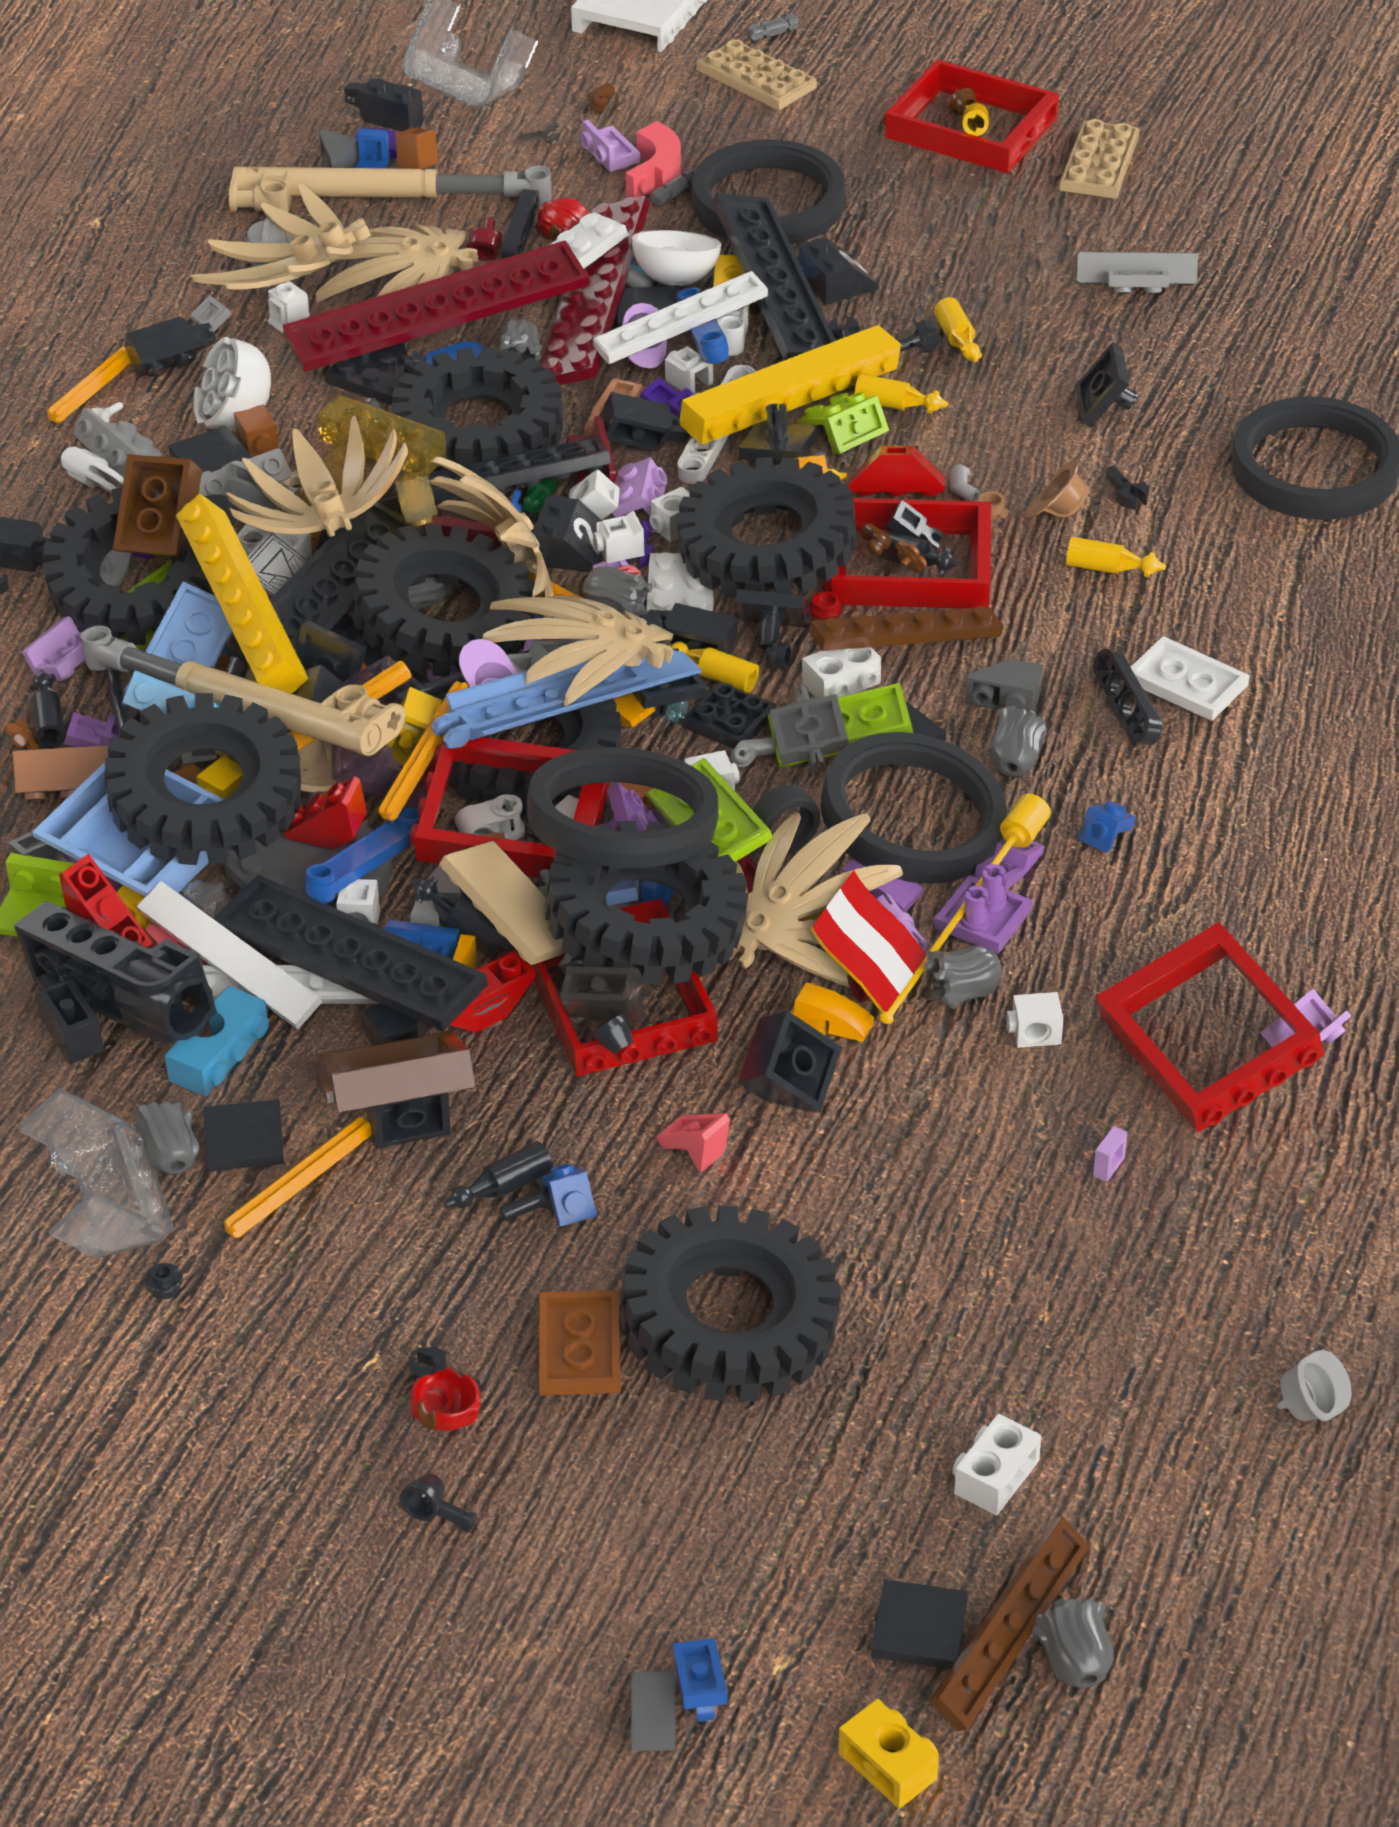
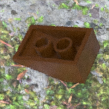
(149, 502)

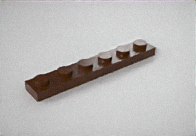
(905, 628)
(1009, 1624)

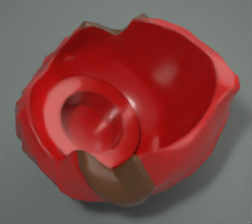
(559, 216)
(445, 1400)

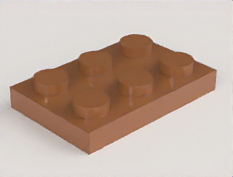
(579, 1342)

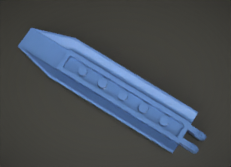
(512, 703)

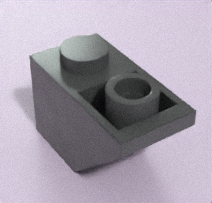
(1005, 685)

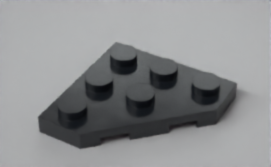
(371, 373)

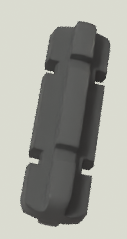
(773, 27)
(672, 188)

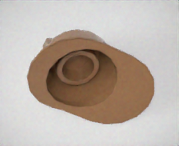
(1062, 495)

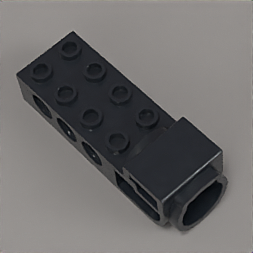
(118, 975)

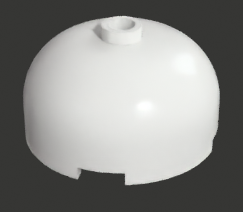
(233, 382)

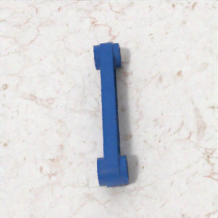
(708, 336)
(360, 858)

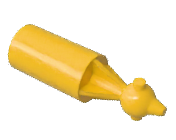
(975, 119)
(957, 327)
(898, 394)
(1109, 557)
(722, 667)

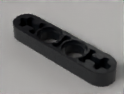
(521, 223)
(1122, 702)

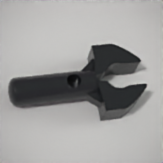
(839, 332)
(919, 337)
(1128, 492)
(539, 1199)
(430, 1356)

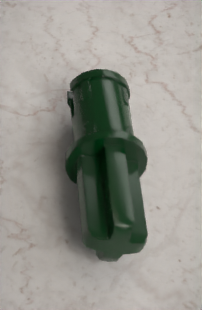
(537, 494)

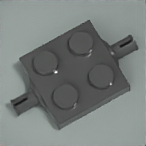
(809, 729)

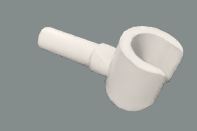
(105, 413)

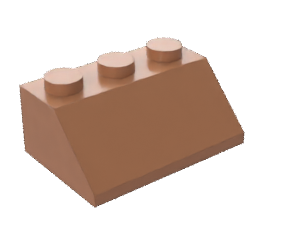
(55, 770)

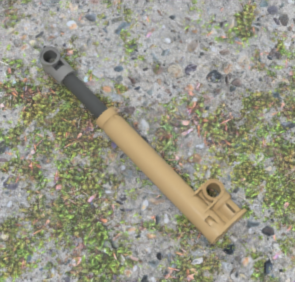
(278, 184)
(343, 719)

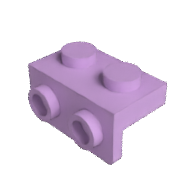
(608, 146)
(638, 486)
(57, 650)
(1317, 1014)

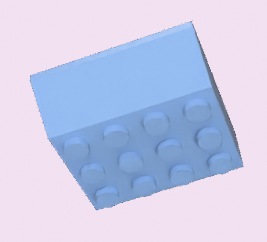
(87, 827)

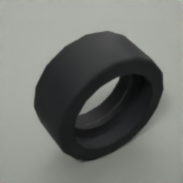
(784, 798)

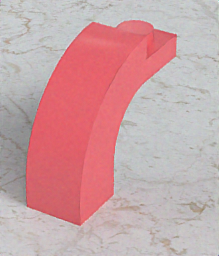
(662, 154)

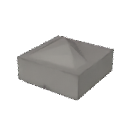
(210, 312)

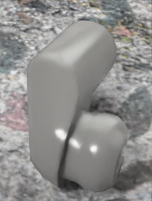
(638, 280)
(959, 484)
(748, 750)

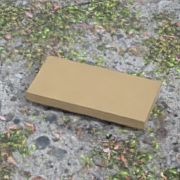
(756, 74)
(1099, 158)
(505, 899)

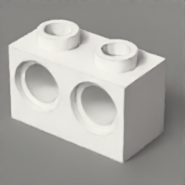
(841, 671)
(996, 1463)

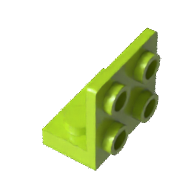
(848, 420)
(31, 884)

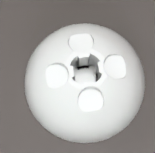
(675, 255)

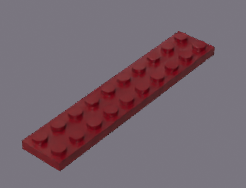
(435, 305)
(592, 309)

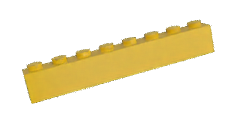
(790, 383)
(241, 596)

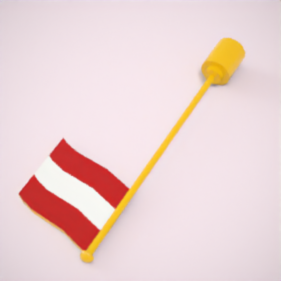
(878, 946)

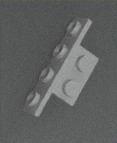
(1137, 269)
(112, 440)
(271, 463)

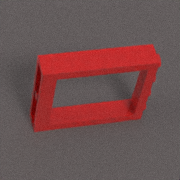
(1035, 103)
(948, 517)
(529, 857)
(648, 1042)
(1244, 1083)

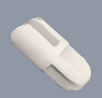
(89, 468)

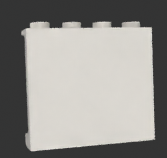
(651, 17)

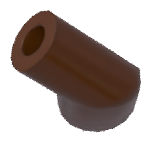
(599, 97)
(877, 539)

